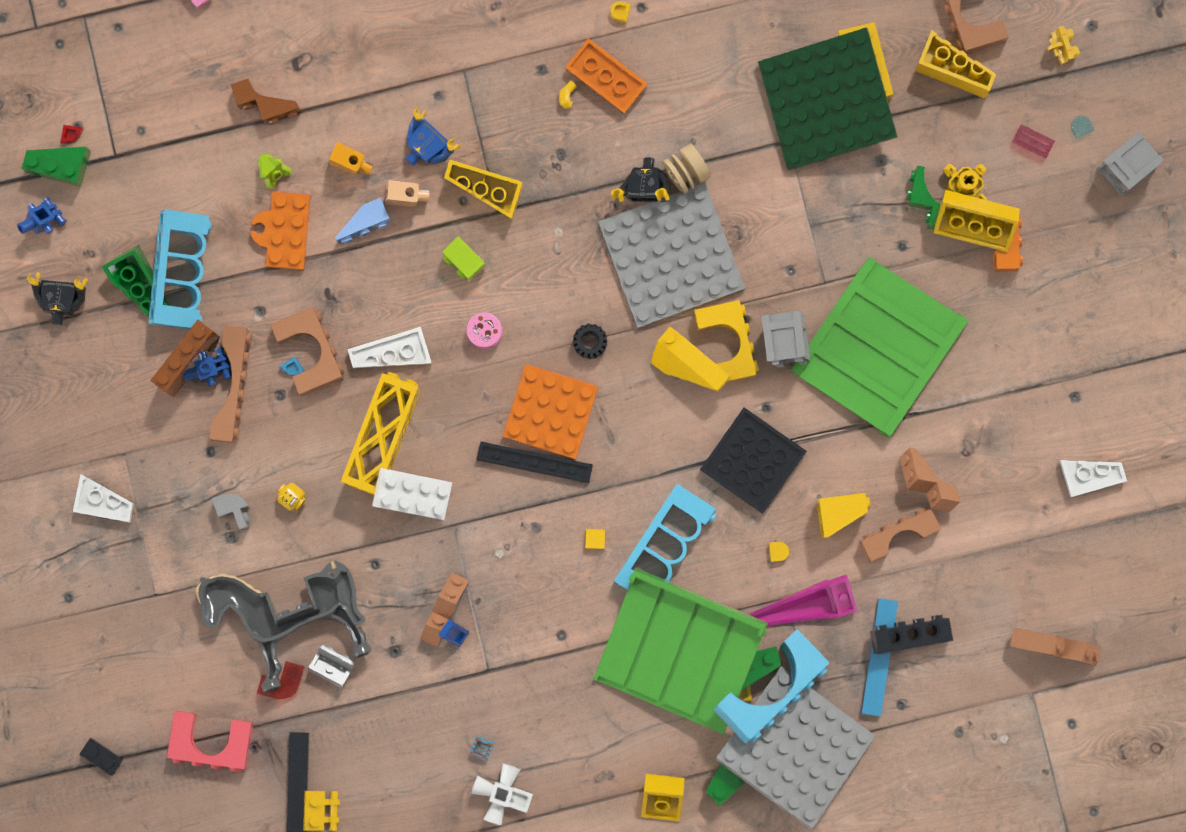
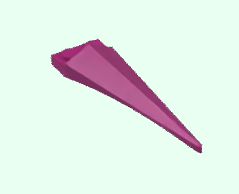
(816, 602)

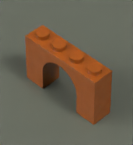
(170, 373)

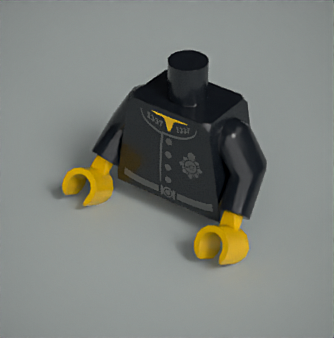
(644, 184)
(58, 297)

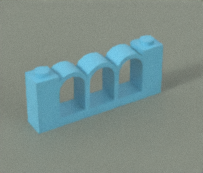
(182, 223)
(687, 503)

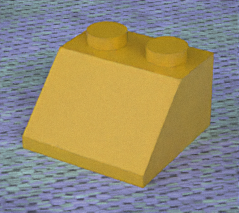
(662, 797)

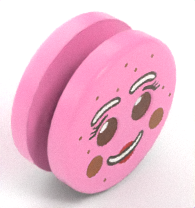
(484, 330)

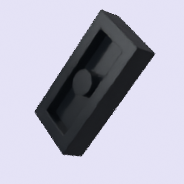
(101, 756)

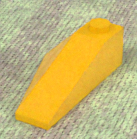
(683, 360)

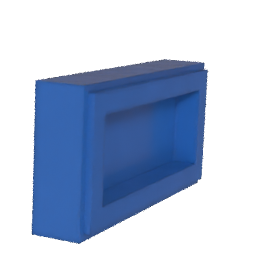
(453, 633)

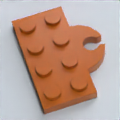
(284, 230)

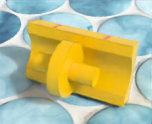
(1061, 46)

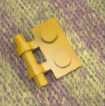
(315, 809)

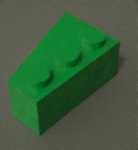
(58, 164)
(763, 663)
(723, 784)

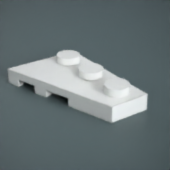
(1090, 476)
(101, 502)

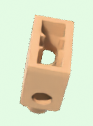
(397, 190)

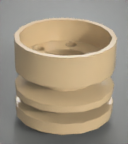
(686, 169)

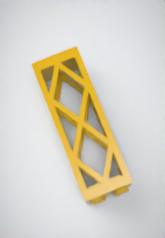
(400, 424)

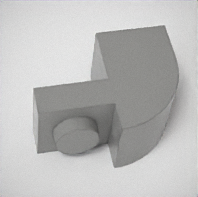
(229, 504)

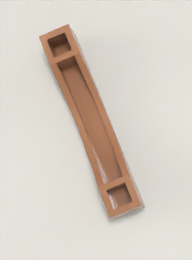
(224, 424)

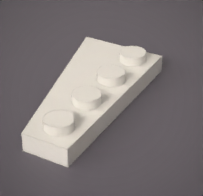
(395, 350)

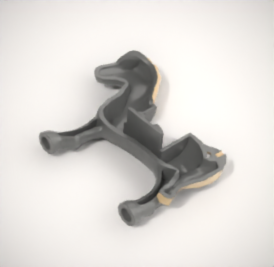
(331, 599)

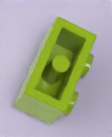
(463, 258)

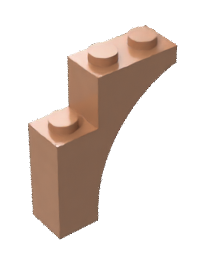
(1055, 646)

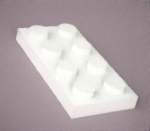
(412, 494)

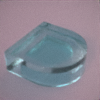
(1081, 125)

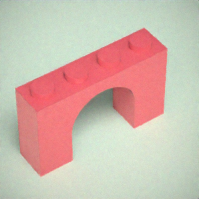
(183, 747)

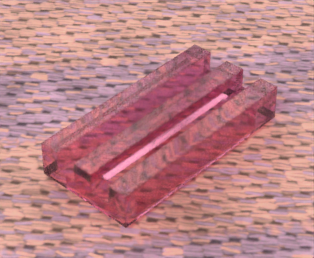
(1037, 135)

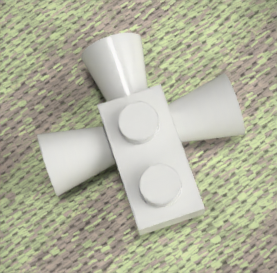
(502, 794)

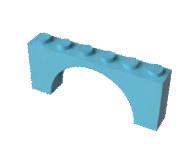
(749, 719)

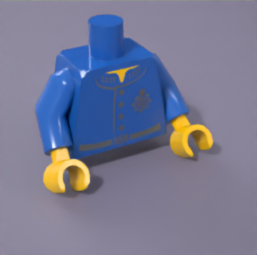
(427, 142)

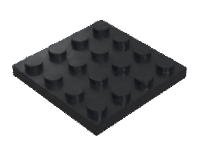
(753, 460)

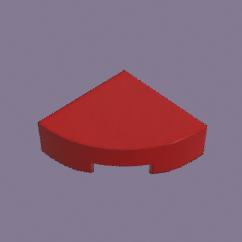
(70, 134)

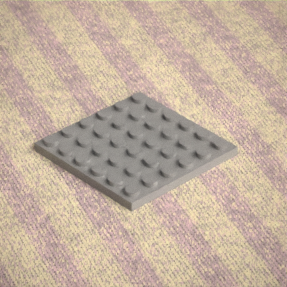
(671, 255)
(801, 755)

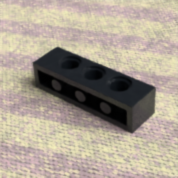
(941, 634)

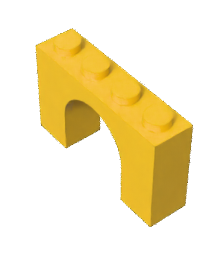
(731, 316)

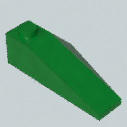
(133, 277)

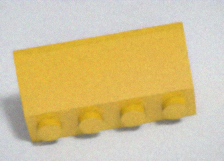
(976, 220)

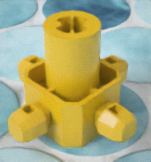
(966, 175)

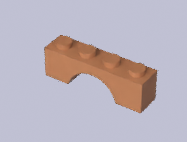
(878, 545)

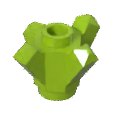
(272, 169)

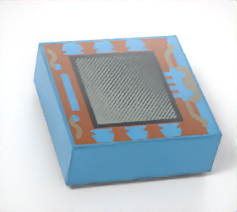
(482, 748)

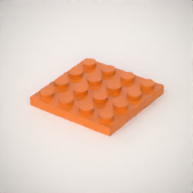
(550, 411)

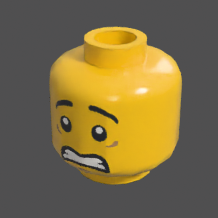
(291, 497)

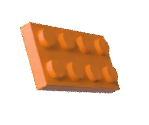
(606, 76)

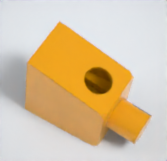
(341, 156)

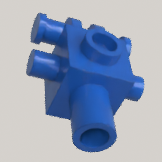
(41, 218)
(207, 369)

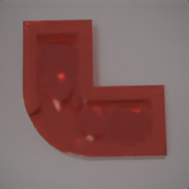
(289, 681)

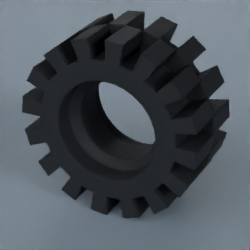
(581, 333)

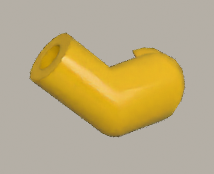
(564, 95)

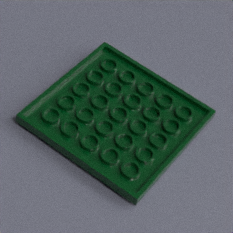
(827, 99)

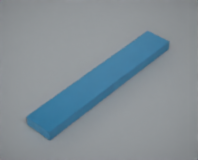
(879, 663)

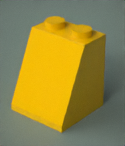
(840, 511)

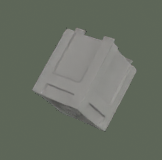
(1130, 164)
(786, 338)

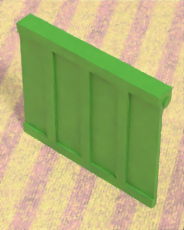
(880, 346)
(679, 649)

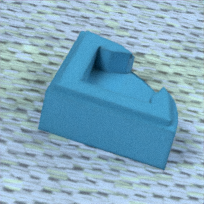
(292, 367)

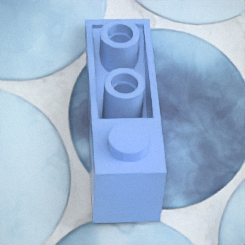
(368, 217)

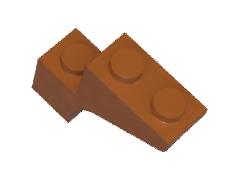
(270, 108)

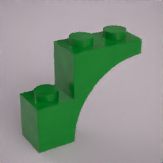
(921, 198)

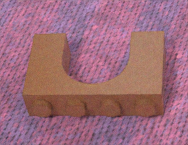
(973, 37)
(327, 369)

